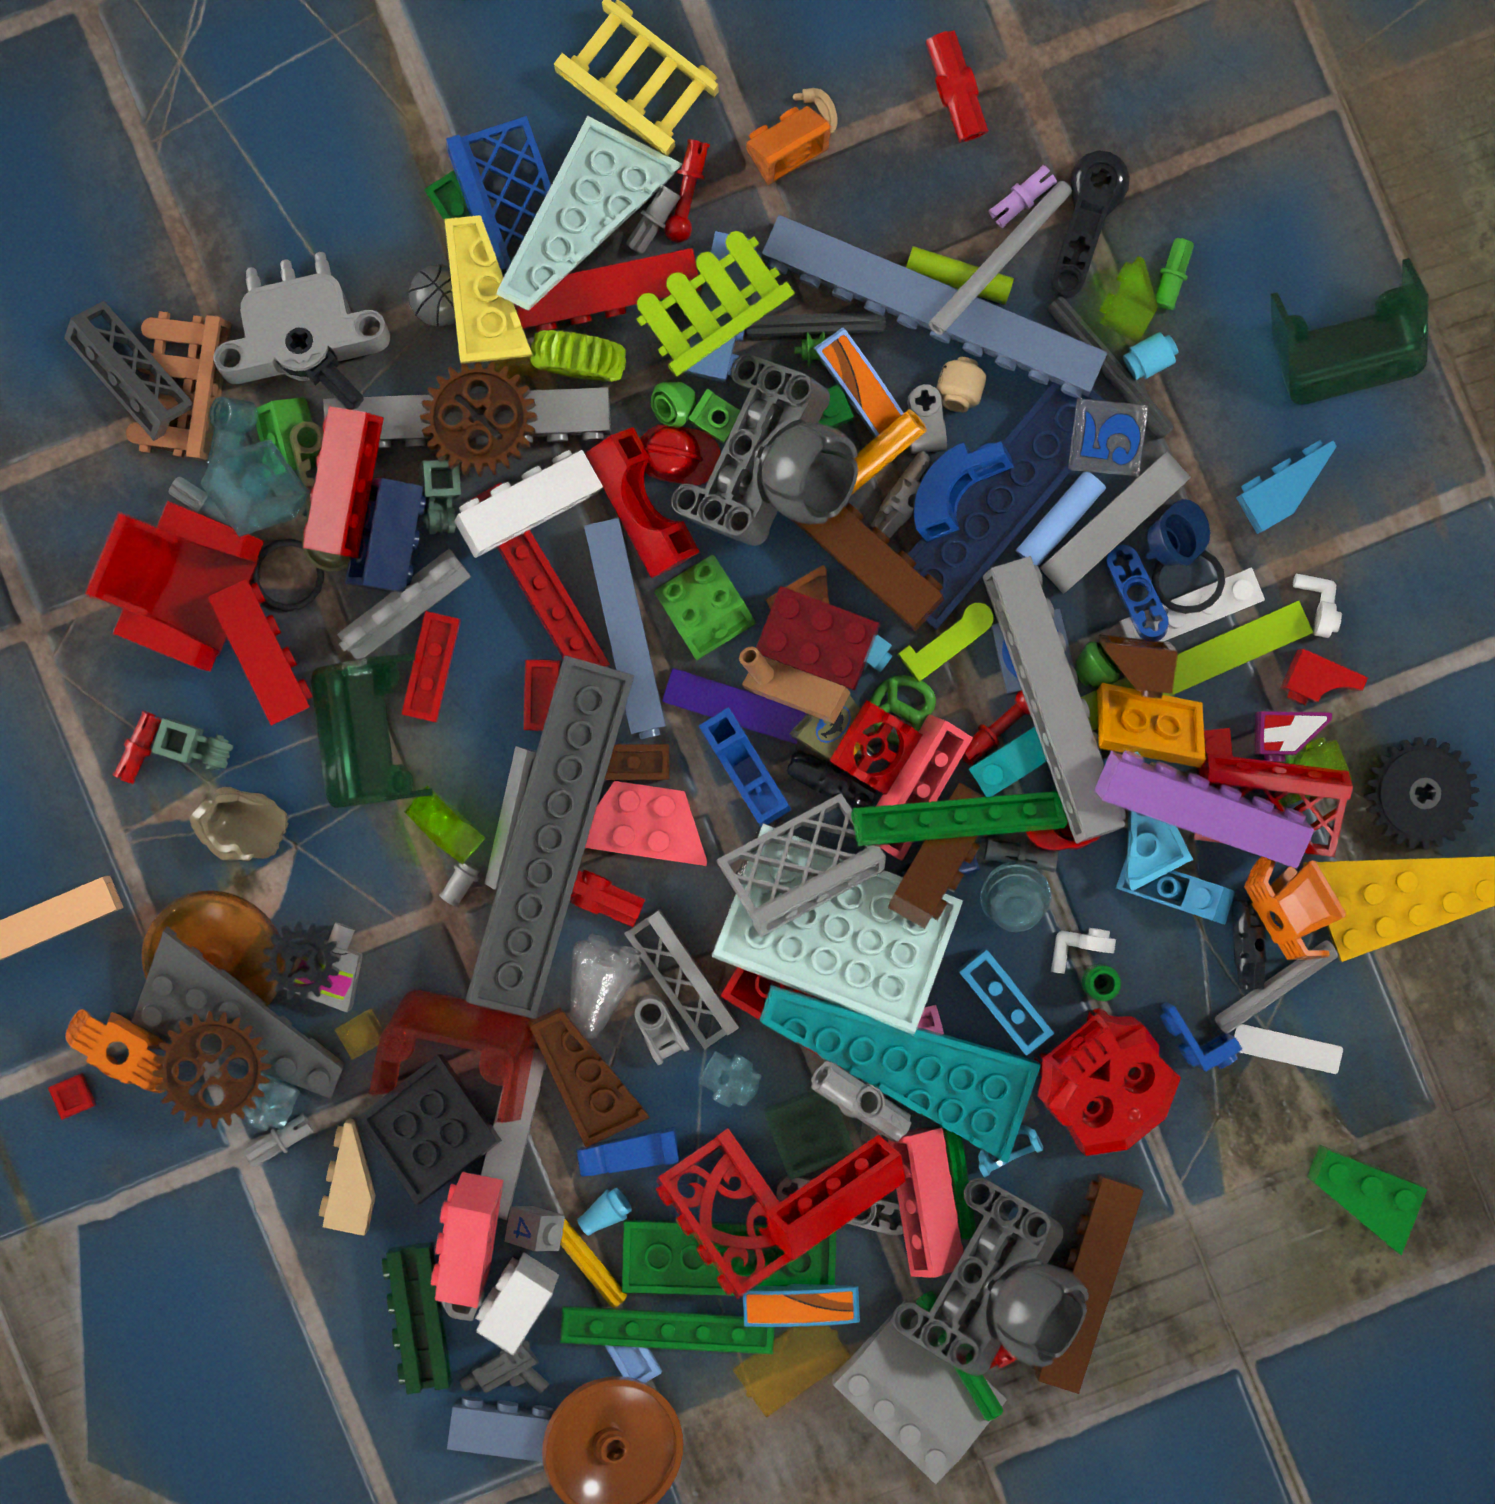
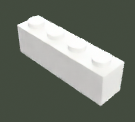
(527, 503)

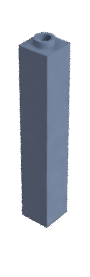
(625, 625)

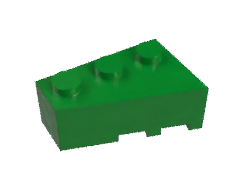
(1372, 1195)

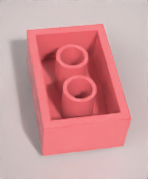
(467, 1239)

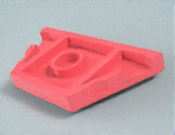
(646, 824)

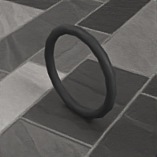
(277, 605)
(1196, 608)

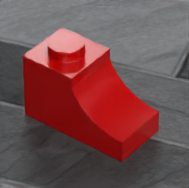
(1313, 676)

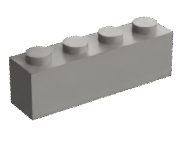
(514, 794)

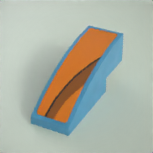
(801, 1305)

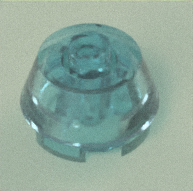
(1015, 897)

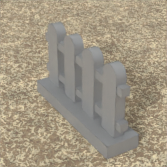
(403, 608)

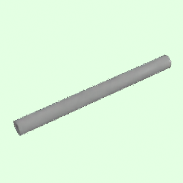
(1000, 257)

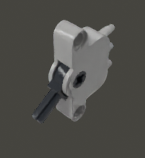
(299, 313)

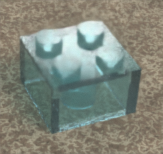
(254, 487)

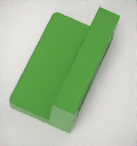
(276, 422)

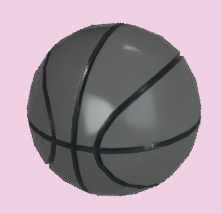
(432, 296)

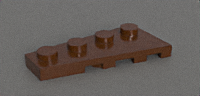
(587, 1084)

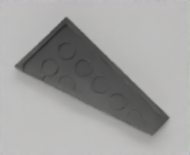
(187, 984)

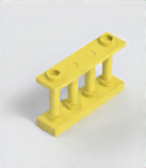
(604, 91)

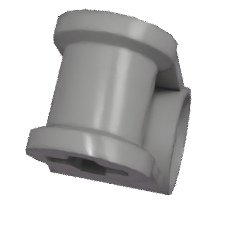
(935, 437)
(660, 1030)

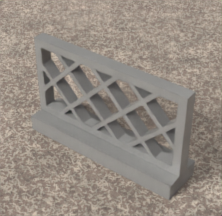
(811, 892)

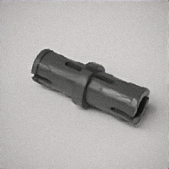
(1021, 854)

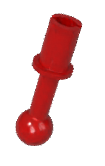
(678, 226)
(988, 736)

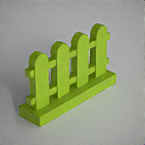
(728, 294)

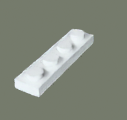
(1238, 593)

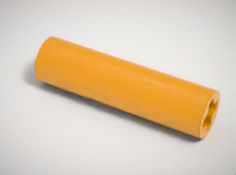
(887, 446)

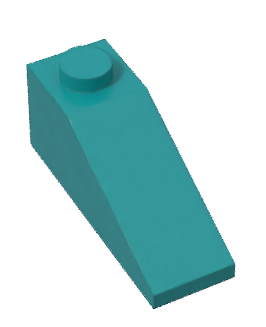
(1009, 763)

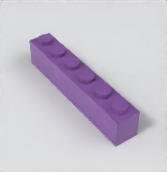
(1203, 808)

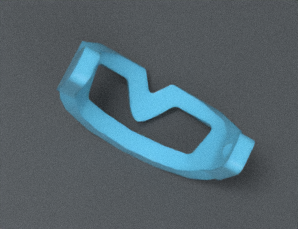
(987, 1164)

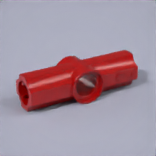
(956, 86)
(600, 896)

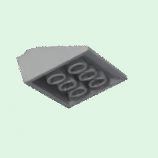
(913, 1399)

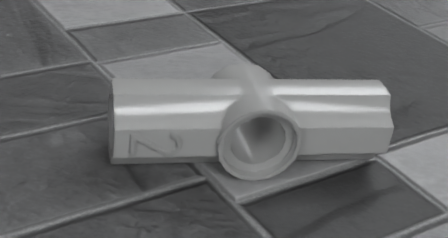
(846, 1093)

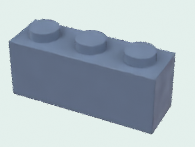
(498, 1428)

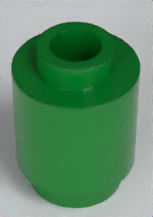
(1109, 989)

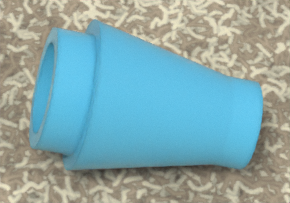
(605, 1211)

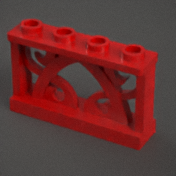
(733, 1164)

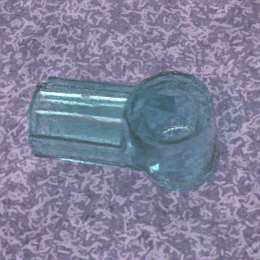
(231, 422)

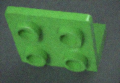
(704, 607)

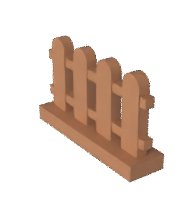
(209, 382)

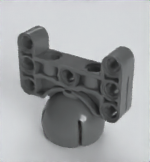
(773, 458)
(1013, 1300)

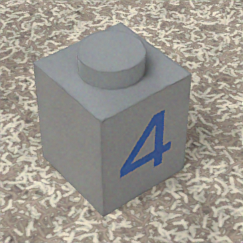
(534, 1228)

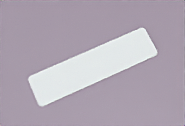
(1289, 1048)

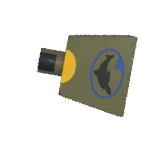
(825, 736)

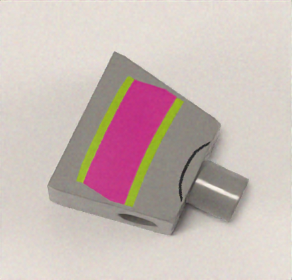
(344, 986)

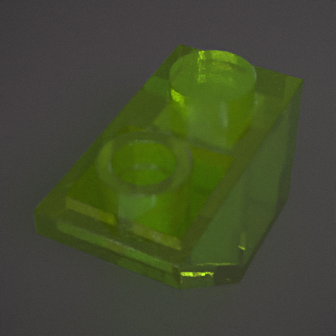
(1133, 303)
(445, 826)

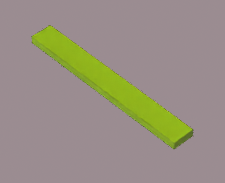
(1228, 651)

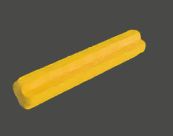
(591, 1266)

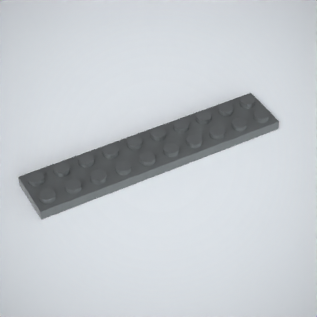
(549, 837)

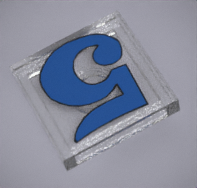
(1108, 437)

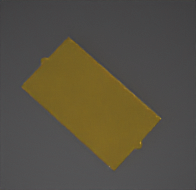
(797, 1362)

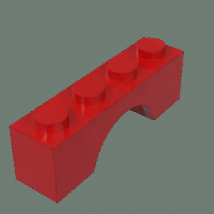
(621, 468)

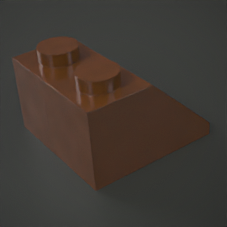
(1144, 663)

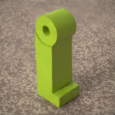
(974, 622)

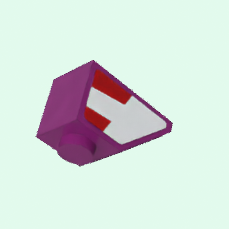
(1286, 732)

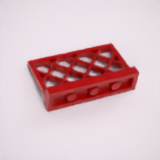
(1286, 779)

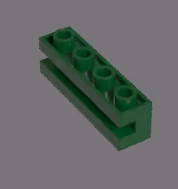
(418, 1318)

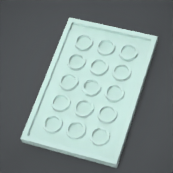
(846, 948)

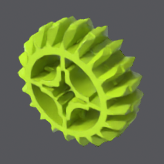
(578, 356)

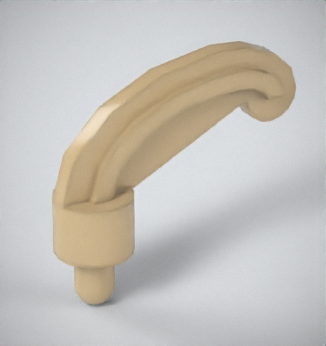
(822, 102)

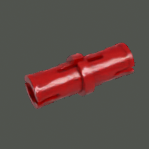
(137, 747)

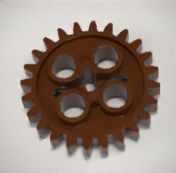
(456, 439)
(187, 1048)

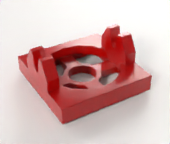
(867, 716)

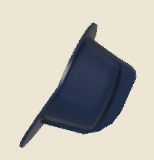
(1179, 534)

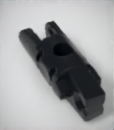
(830, 779)
(1248, 945)

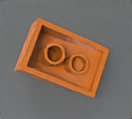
(789, 143)

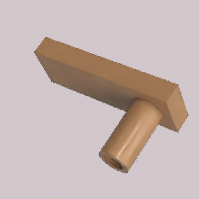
(792, 686)

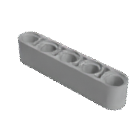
(1115, 522)
(507, 1156)

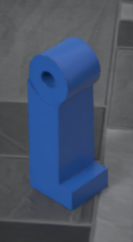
(629, 1153)

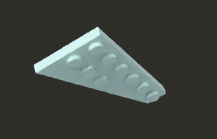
(592, 195)

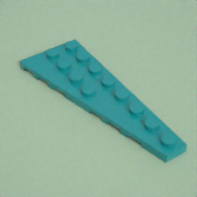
(945, 1078)

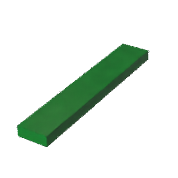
(958, 818)
(663, 1330)

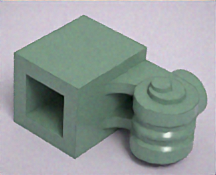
(439, 487)
(187, 742)

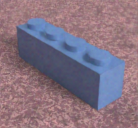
(719, 363)

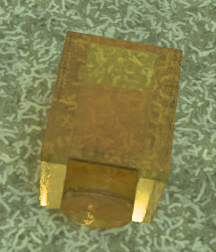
(360, 1033)

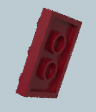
(817, 638)

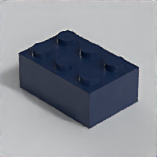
(388, 537)

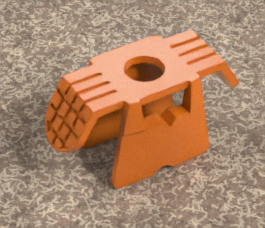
(1300, 904)
(93, 1038)

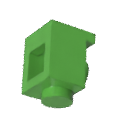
(702, 416)

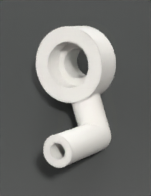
(1327, 617)
(1095, 940)

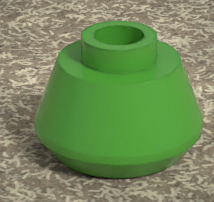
(673, 403)
(1096, 666)

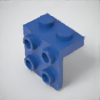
(1217, 1052)

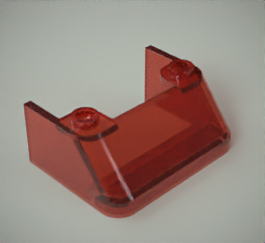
(500, 1036)

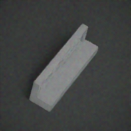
(692, 971)

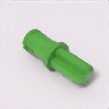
(1174, 273)

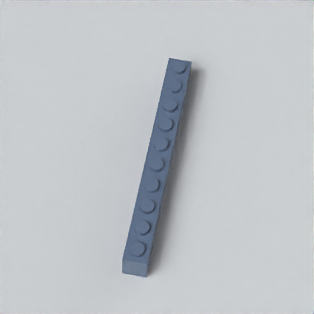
(918, 299)

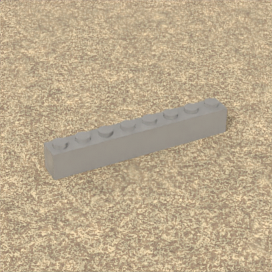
(558, 412)
(1052, 696)

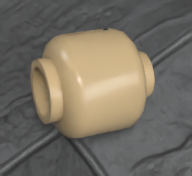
(961, 384)

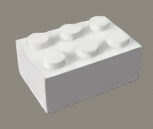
(516, 1302)

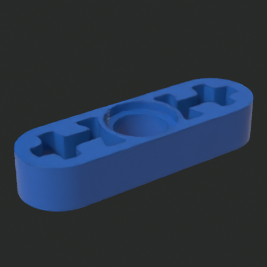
(1118, 574)

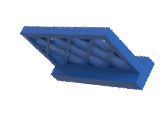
(472, 183)

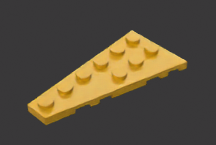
(1404, 898)

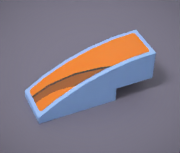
(859, 381)

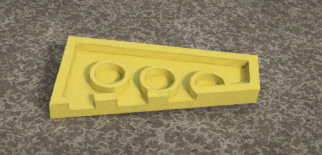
(484, 321)

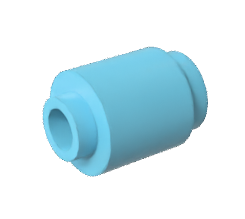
(1151, 356)

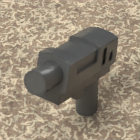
(505, 1367)

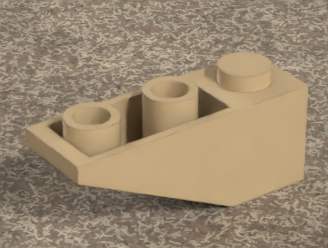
(352, 1190)

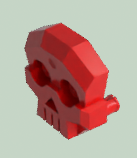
(1095, 1068)

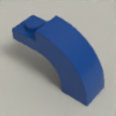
(948, 480)
(745, 767)

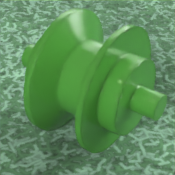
(807, 348)

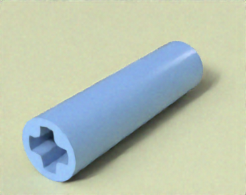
(1061, 518)

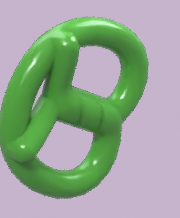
(898, 707)

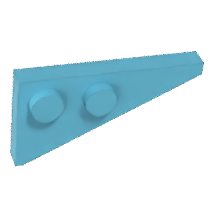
(1152, 849)

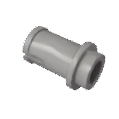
(459, 883)

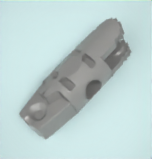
(900, 501)

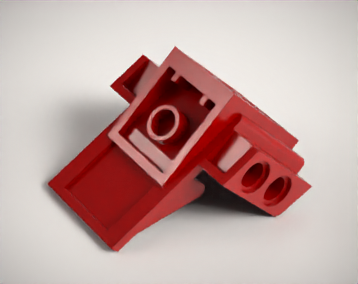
(166, 579)

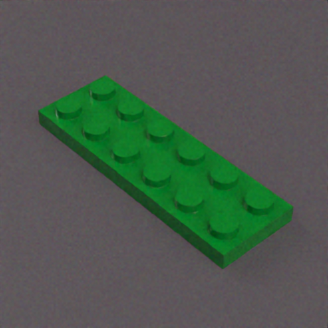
(666, 1261)

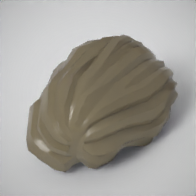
(239, 824)

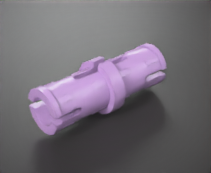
(1022, 196)

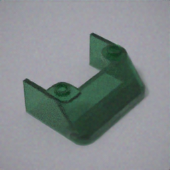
(1357, 351)
(356, 732)

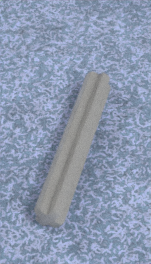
(1273, 989)

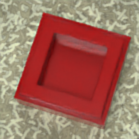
(72, 1096)

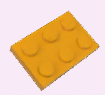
(1155, 727)

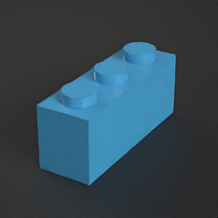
(1005, 1001)

